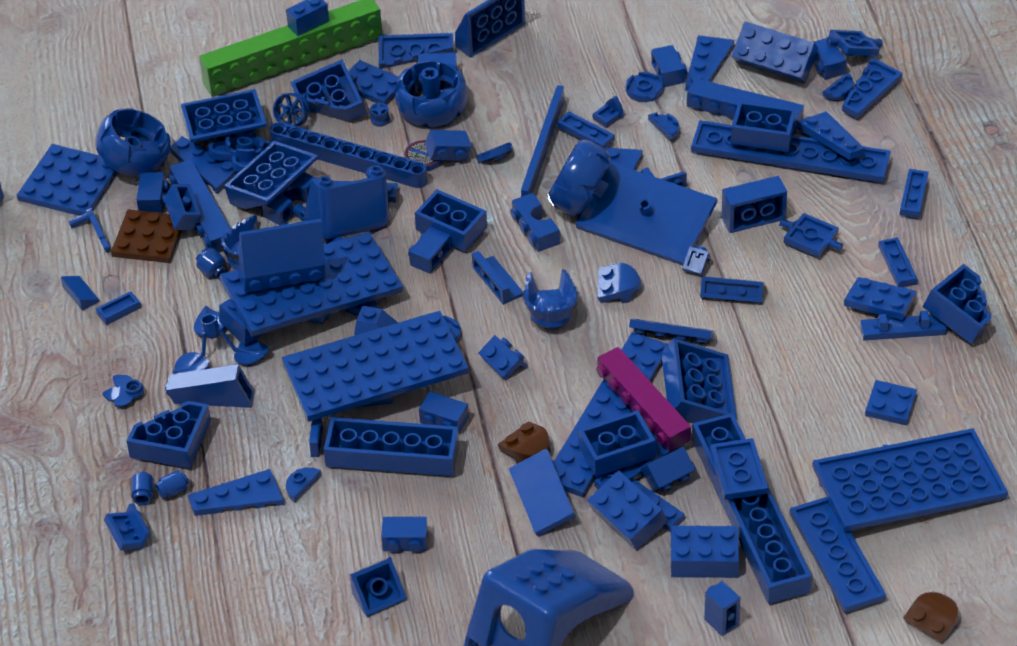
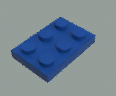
(373, 82)
(880, 298)
(739, 469)

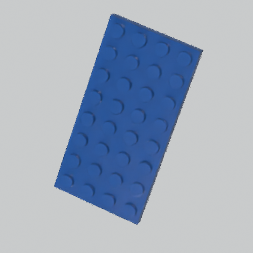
(353, 276)
(374, 365)
(909, 479)

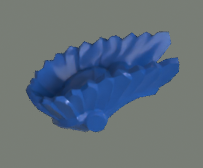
(550, 307)

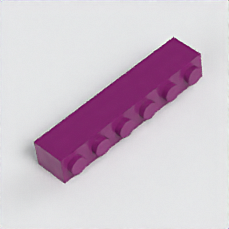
(643, 396)

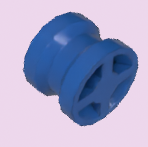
(379, 114)

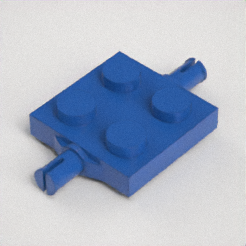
(854, 42)
(811, 235)

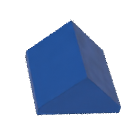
(377, 586)

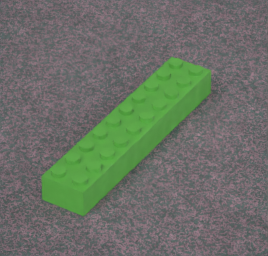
(284, 50)

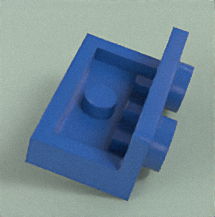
(501, 356)
(128, 528)

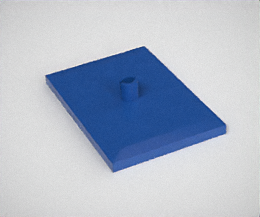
(647, 213)

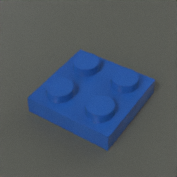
(891, 402)

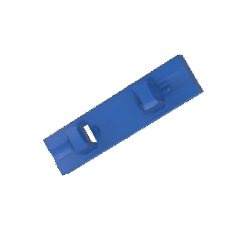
(908, 327)

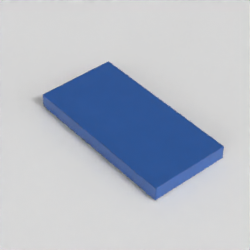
(542, 492)

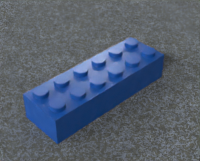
(391, 446)

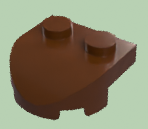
(525, 442)
(933, 615)

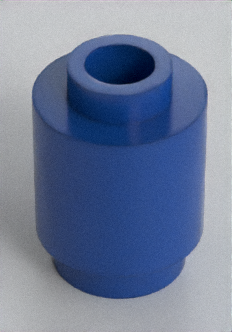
(172, 484)
(142, 488)

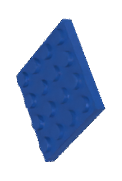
(67, 181)

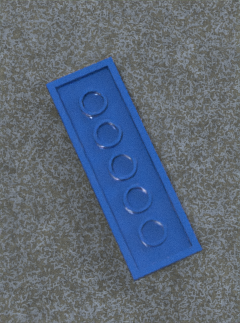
(837, 555)

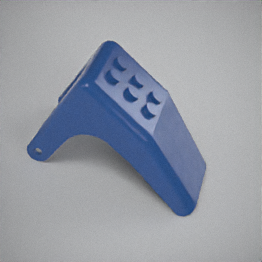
(549, 592)

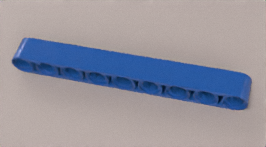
(350, 154)

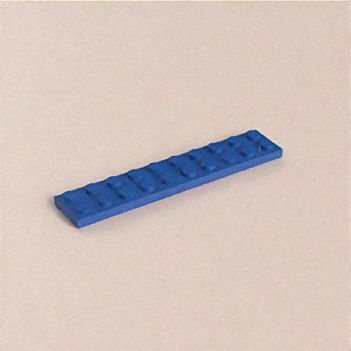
(803, 154)
(604, 405)

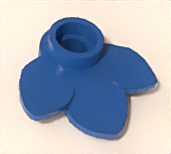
(124, 390)

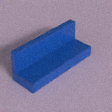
(496, 278)
(731, 289)

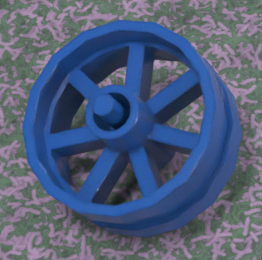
(291, 109)

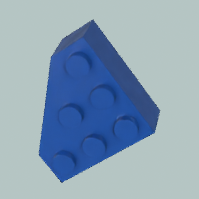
(331, 92)
(960, 304)
(171, 436)

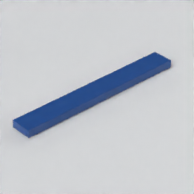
(543, 141)

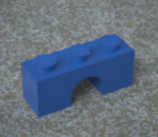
(281, 207)
(528, 213)

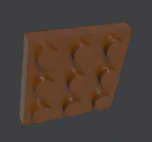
(146, 237)

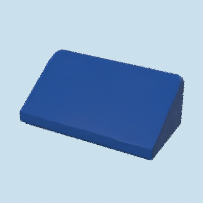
(79, 291)

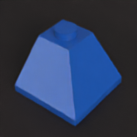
(372, 319)

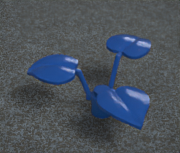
(208, 326)

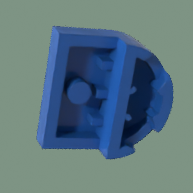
(617, 282)

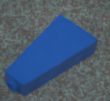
(212, 386)

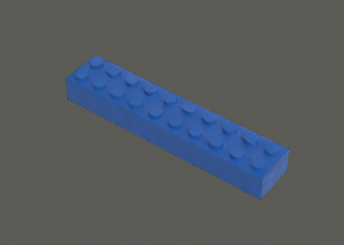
(759, 521)

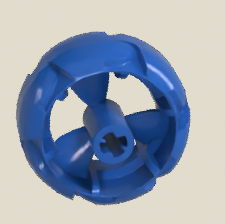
(442, 98)
(144, 145)
(580, 178)

